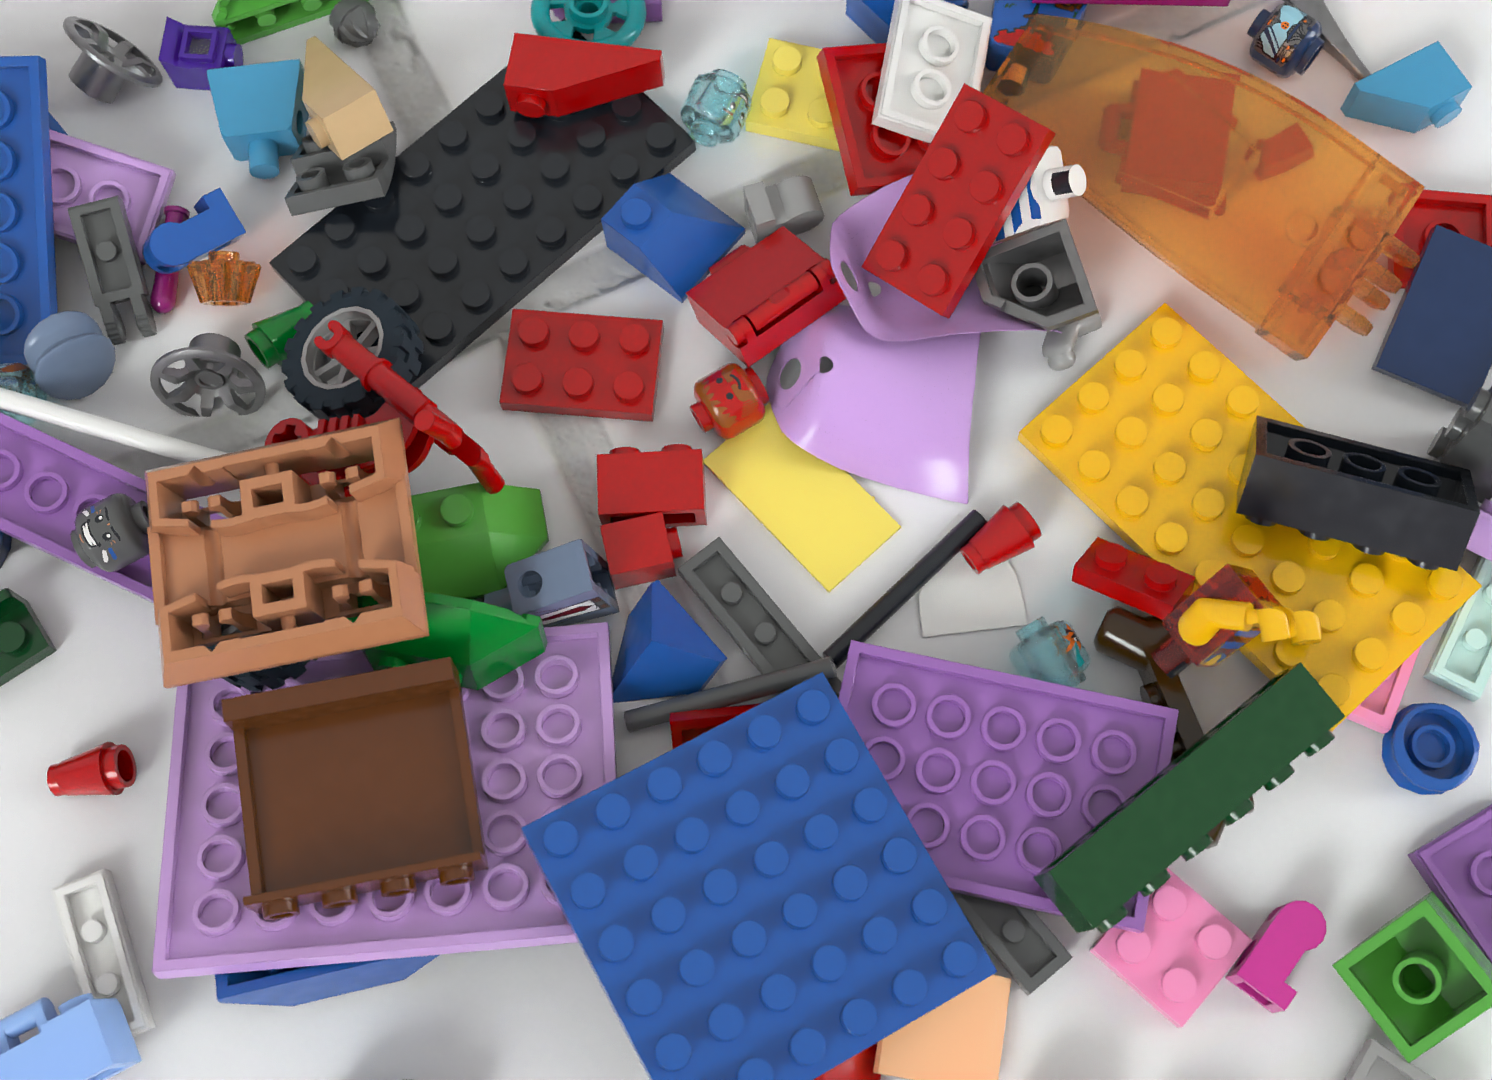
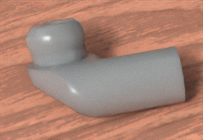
(1059, 345)

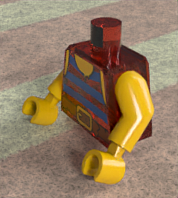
(1225, 617)

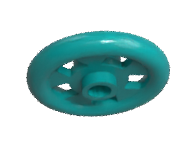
(590, 18)

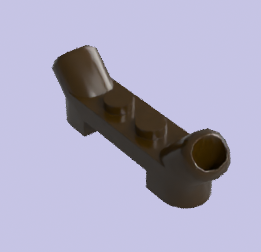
(1132, 641)

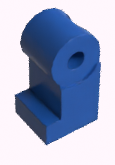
(176, 245)

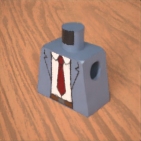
(559, 586)

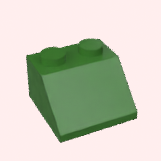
(1419, 977)

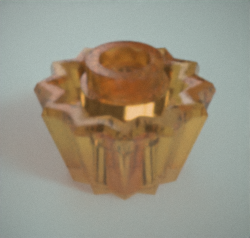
(224, 279)

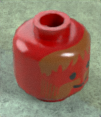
(729, 401)

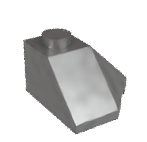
(1037, 278)

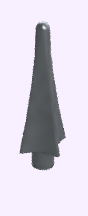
(1335, 41)

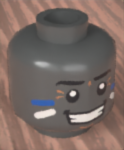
(112, 532)

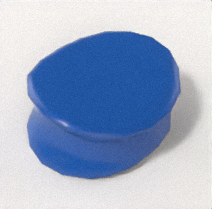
(1430, 748)

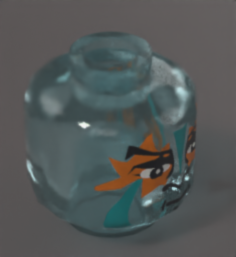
(1050, 653)

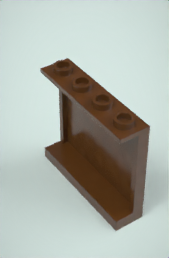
(356, 787)

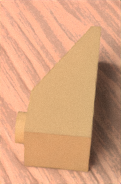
(340, 103)

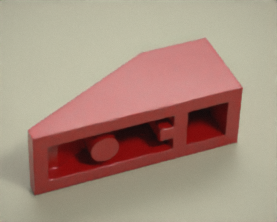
(572, 75)

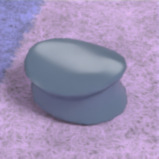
(69, 355)

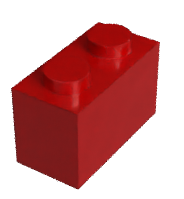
(652, 482)

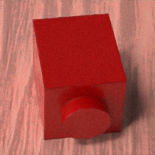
(640, 550)

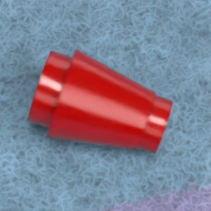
(1001, 538)
(97, 771)

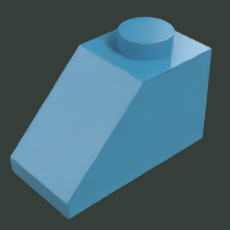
(1410, 92)

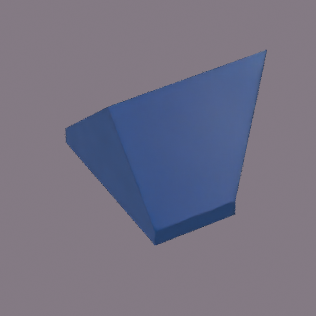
(663, 651)

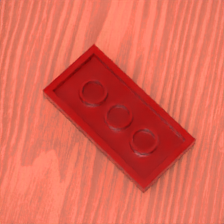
(958, 200)

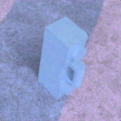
(80, 1044)

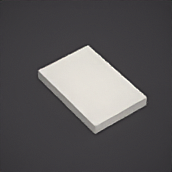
(925, 64)

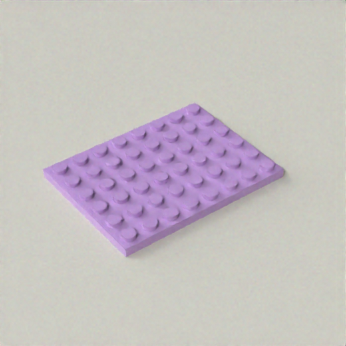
(534, 747)

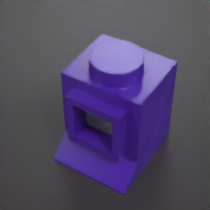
(193, 50)

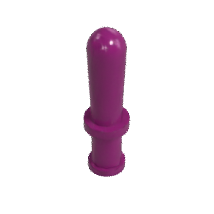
(165, 285)

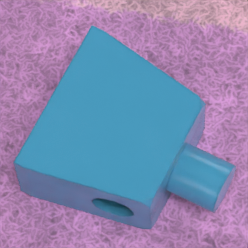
(260, 112)

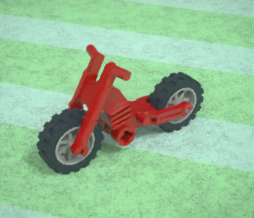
(368, 390)

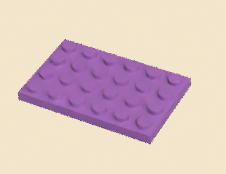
(1001, 764)

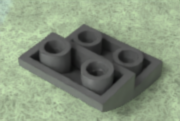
(329, 182)

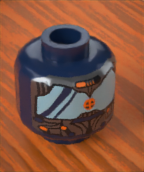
(1285, 40)

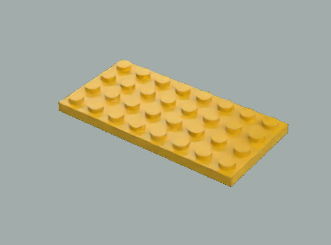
(1159, 457)

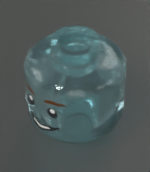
(716, 107)

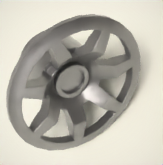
(104, 69)
(211, 372)

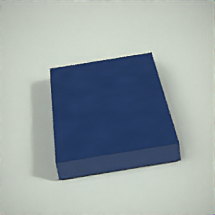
(1443, 320)

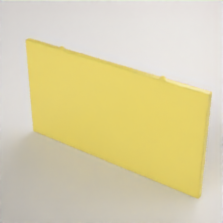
(802, 501)

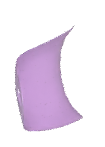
(892, 313)
(884, 406)

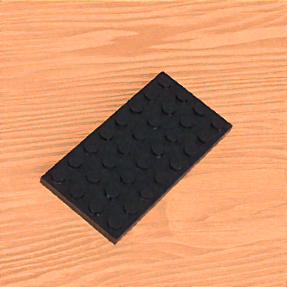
(484, 212)

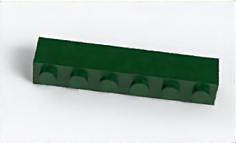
(1189, 799)

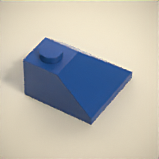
(669, 233)

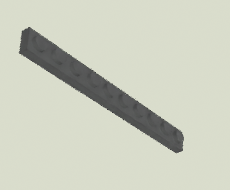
(772, 644)

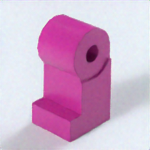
(1276, 951)

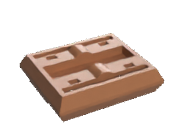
(285, 555)

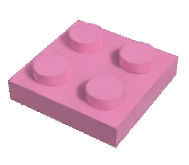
(1178, 954)

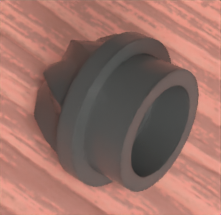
(354, 22)

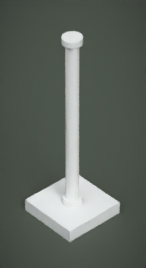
(103, 427)

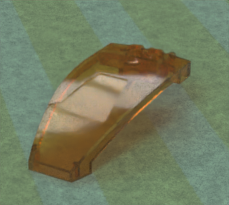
(1218, 175)

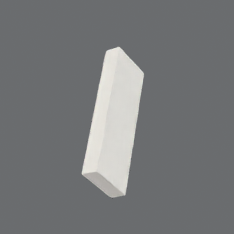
(102, 946)

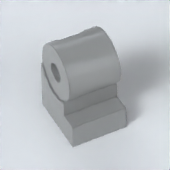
(787, 204)

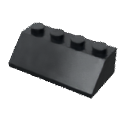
(1357, 494)

